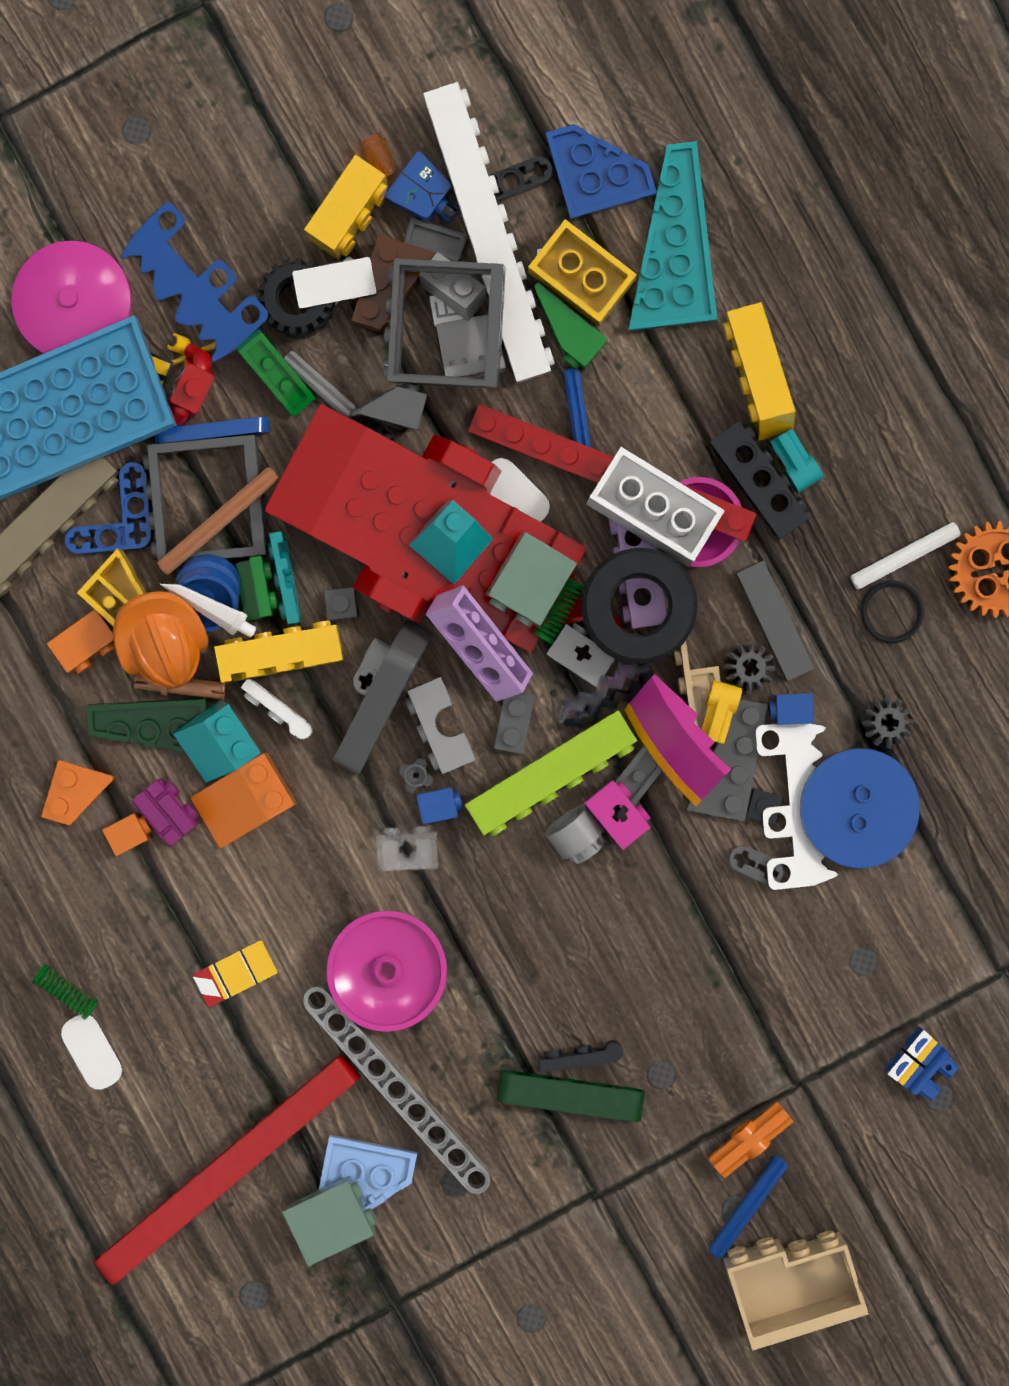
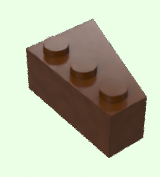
(371, 309)

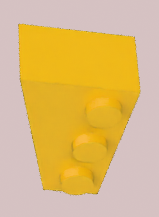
(112, 586)

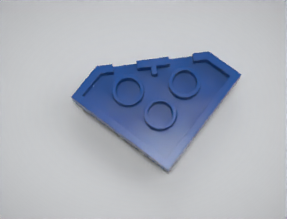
(596, 173)

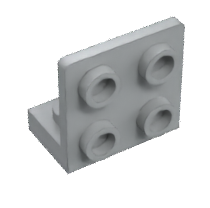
(464, 347)

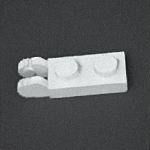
(278, 710)

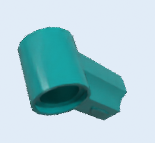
(800, 468)

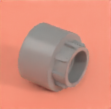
(576, 834)

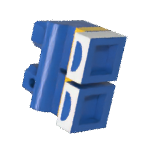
(916, 1076)

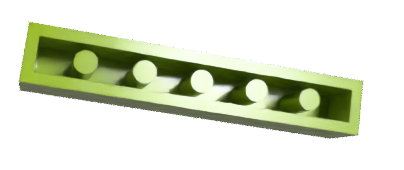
(550, 773)

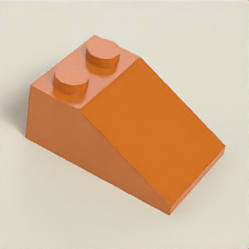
(243, 800)

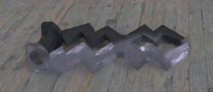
(598, 698)

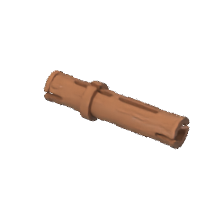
(194, 687)

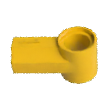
(722, 704)

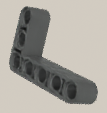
(382, 697)

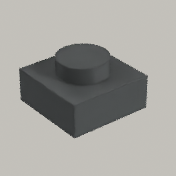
(340, 603)

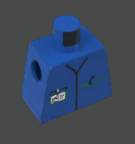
(422, 191)

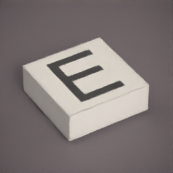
(441, 312)

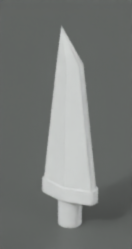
(224, 616)

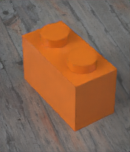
(83, 642)

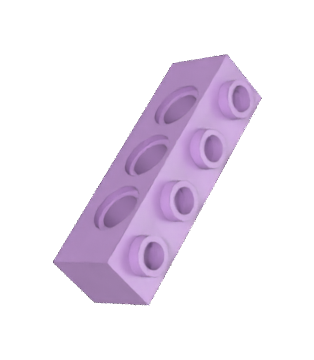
(639, 616)
(479, 643)

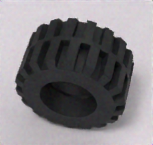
(282, 322)

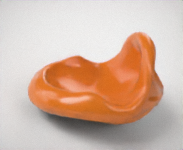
(159, 638)

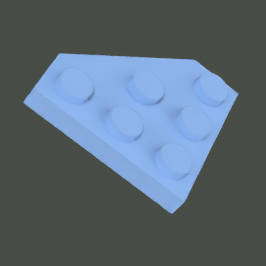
(376, 1167)

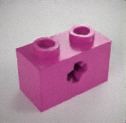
(602, 806)

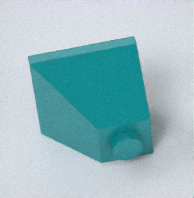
(451, 541)

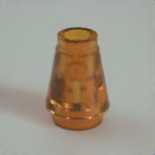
(377, 153)

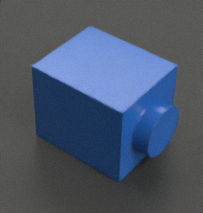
(792, 709)
(439, 805)

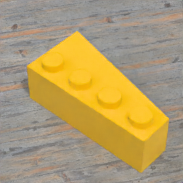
(760, 371)

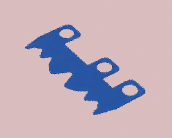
(199, 297)

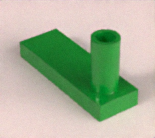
(275, 373)

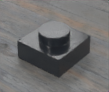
(760, 801)

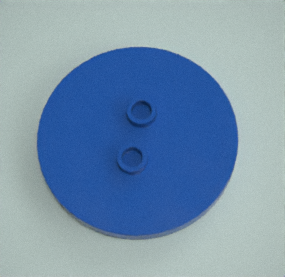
(859, 808)

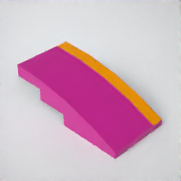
(675, 740)

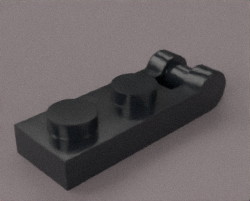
(581, 1056)

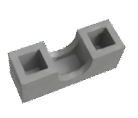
(427, 703)

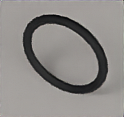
(893, 583)

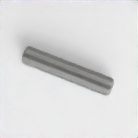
(319, 384)

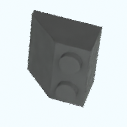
(395, 408)

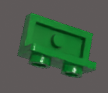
(255, 591)

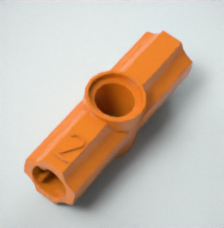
(750, 1139)

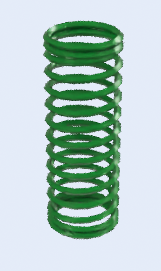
(539, 632)
(41, 975)

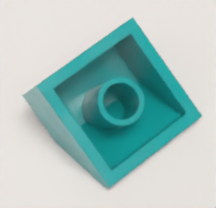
(216, 742)

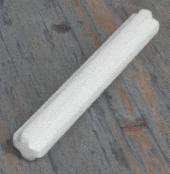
(905, 555)

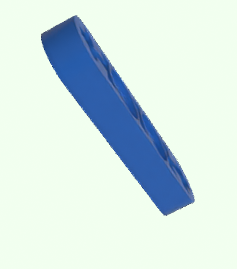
(213, 430)

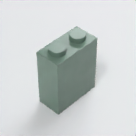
(530, 580)
(330, 1220)

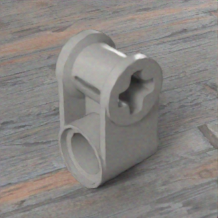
(371, 663)

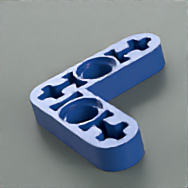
(124, 529)

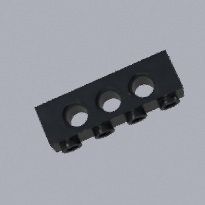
(760, 497)

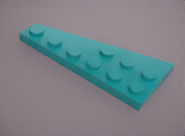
(676, 264)

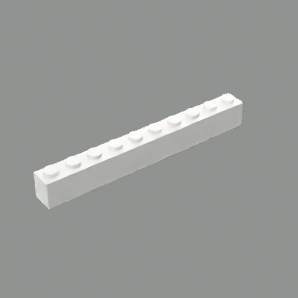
(486, 227)

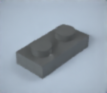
(514, 723)

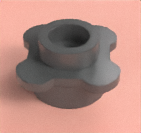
(418, 767)

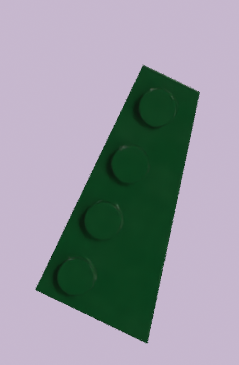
(143, 721)

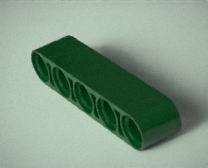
(570, 1095)

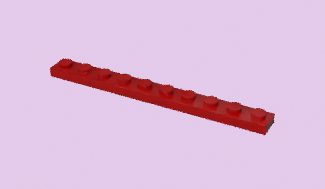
(582, 460)

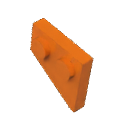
(73, 791)

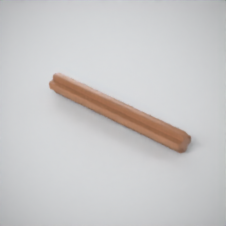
(218, 521)

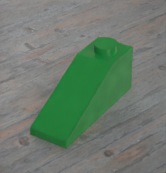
(572, 333)

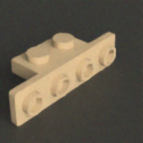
(695, 683)

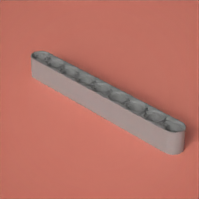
(402, 1102)

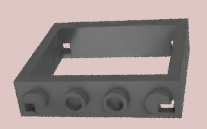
(395, 308)
(154, 493)

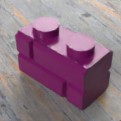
(166, 811)

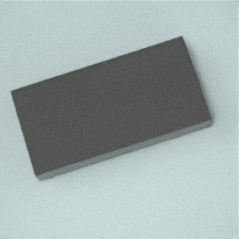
(436, 239)

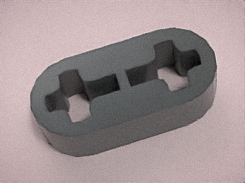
(752, 871)

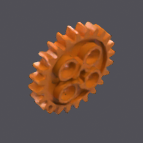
(990, 543)

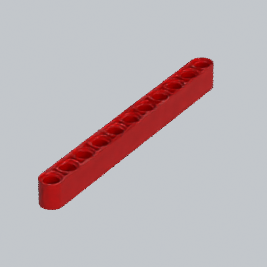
(226, 1169)

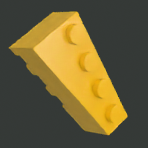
(279, 653)

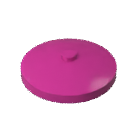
(68, 294)
(386, 971)

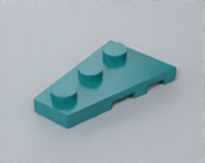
(284, 578)

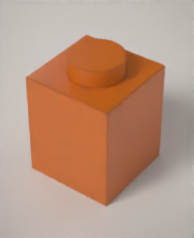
(128, 833)

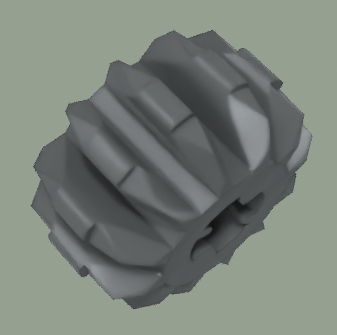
(759, 665)
(893, 713)

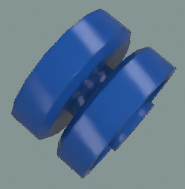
(212, 578)

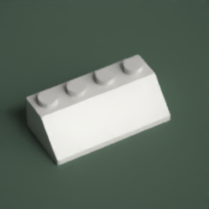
(655, 507)

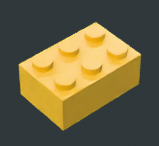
(347, 208)
(581, 273)

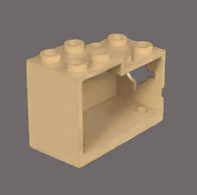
(793, 1288)

